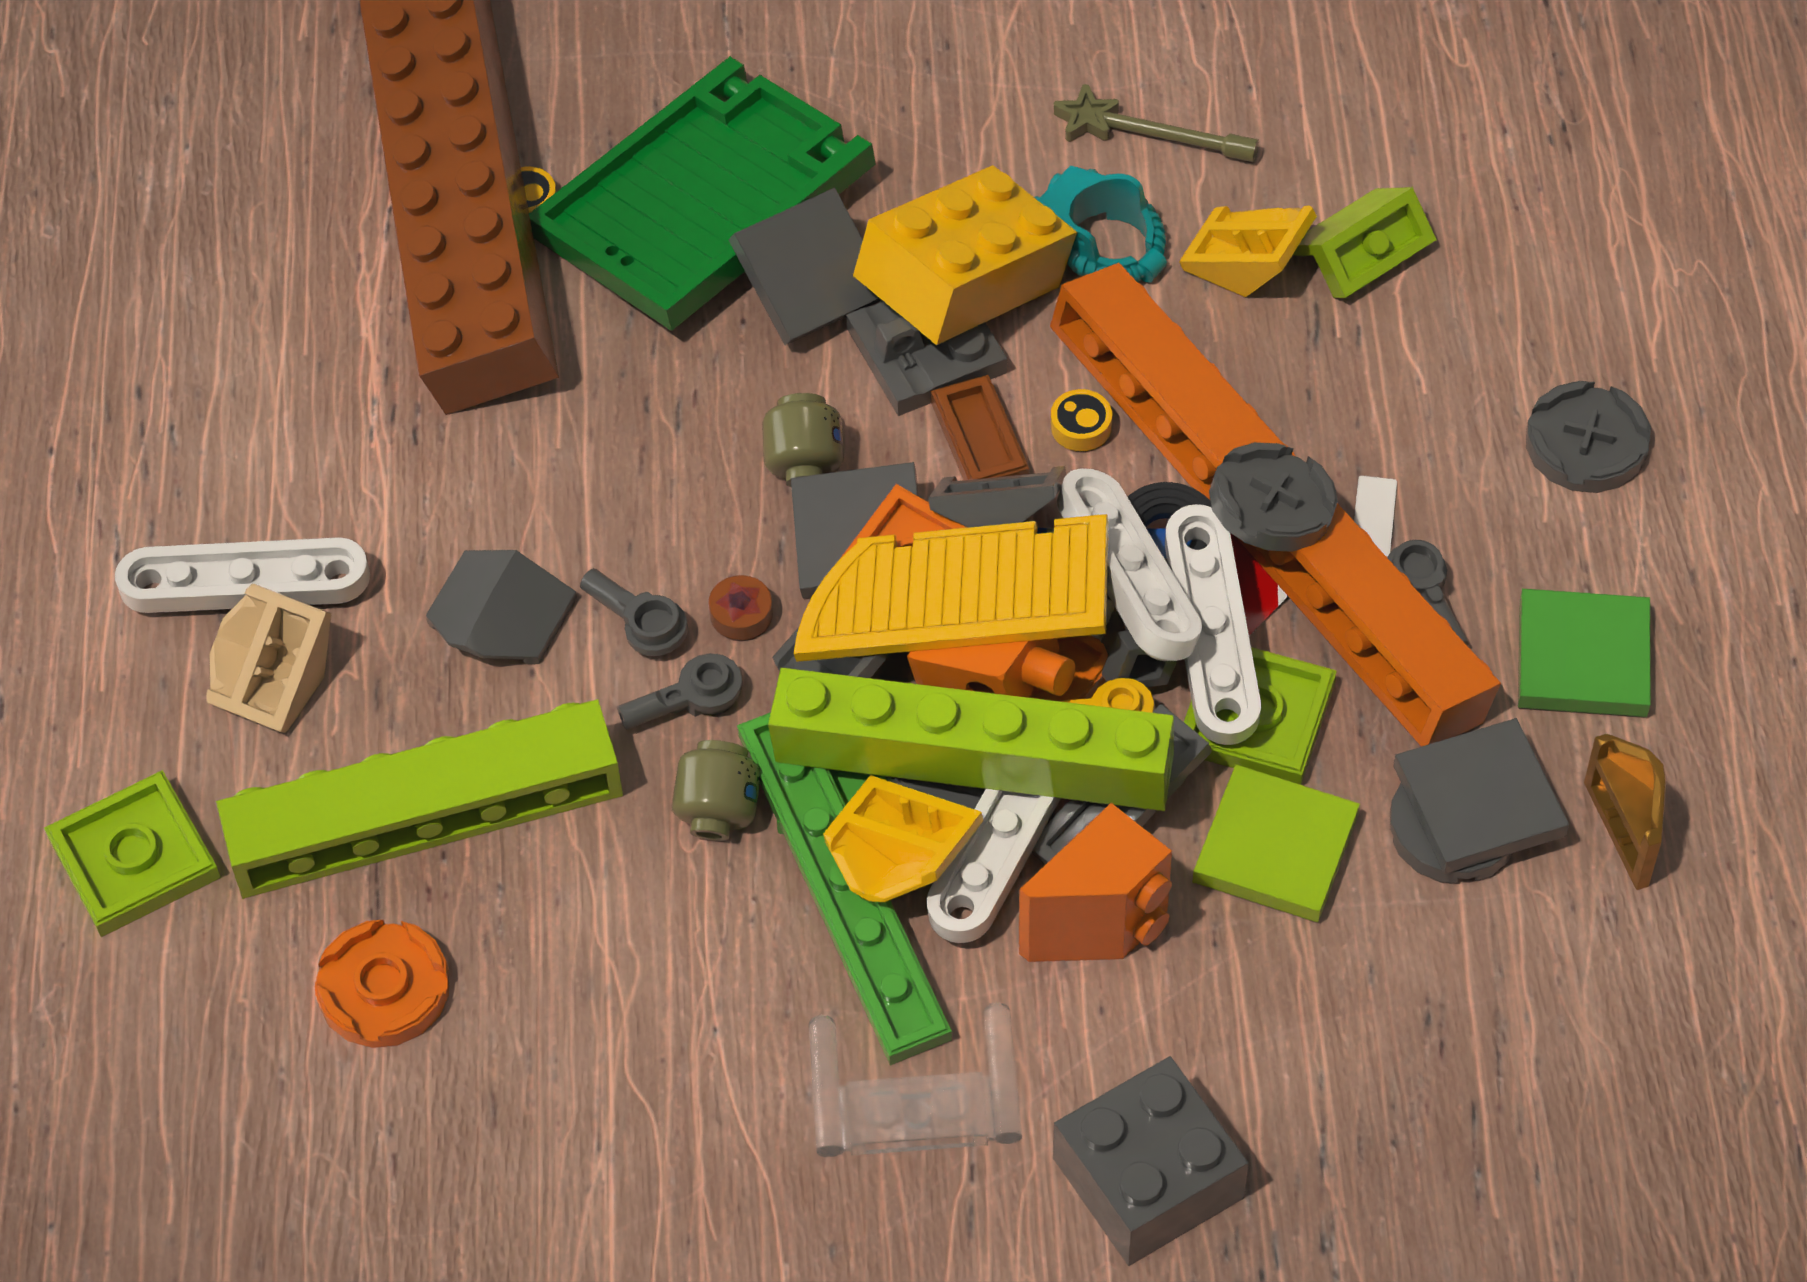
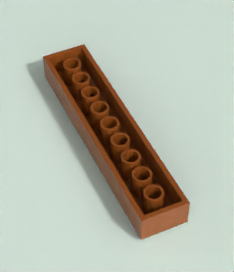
(458, 200)

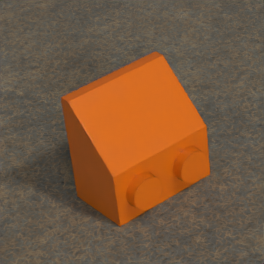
(1097, 894)

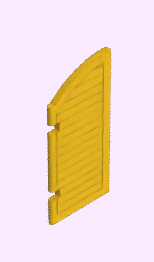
(960, 590)

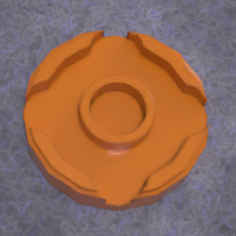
(382, 983)

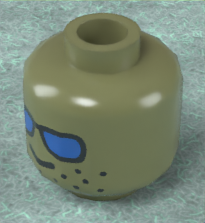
(802, 437)
(716, 789)

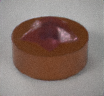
(740, 607)

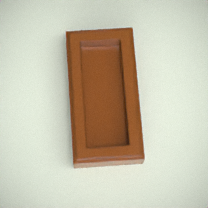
(978, 430)

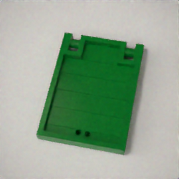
(672, 193)

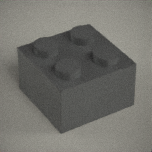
(1149, 1160)

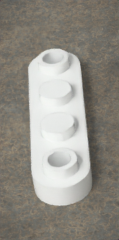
(220, 573)
(1137, 573)
(1222, 662)
(988, 863)

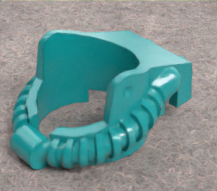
(1087, 193)

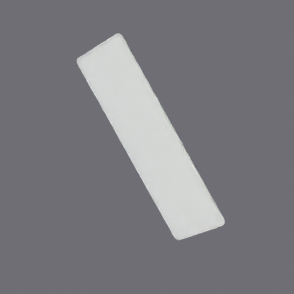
(1376, 509)

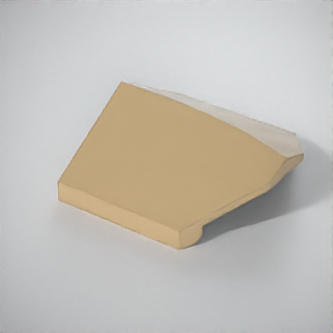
(268, 657)

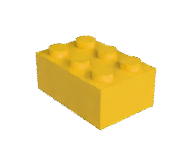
(964, 254)

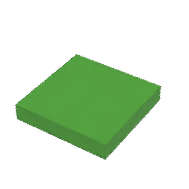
(1584, 652)

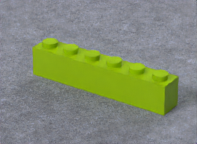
(972, 738)
(419, 798)

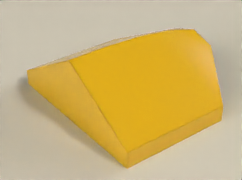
(1246, 246)
(897, 838)

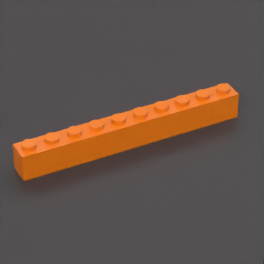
(1340, 581)

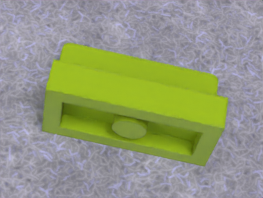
(1367, 238)

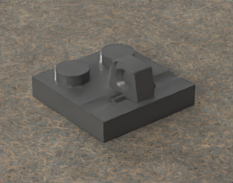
(911, 364)

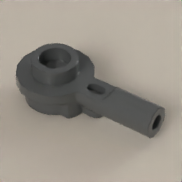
(1427, 574)
(651, 621)
(705, 686)

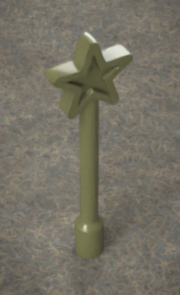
(1097, 116)

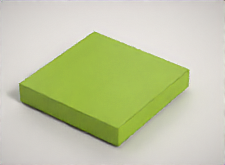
(1291, 715)
(1276, 843)
(132, 853)

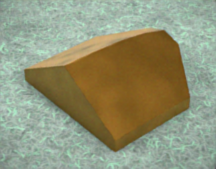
(1630, 798)

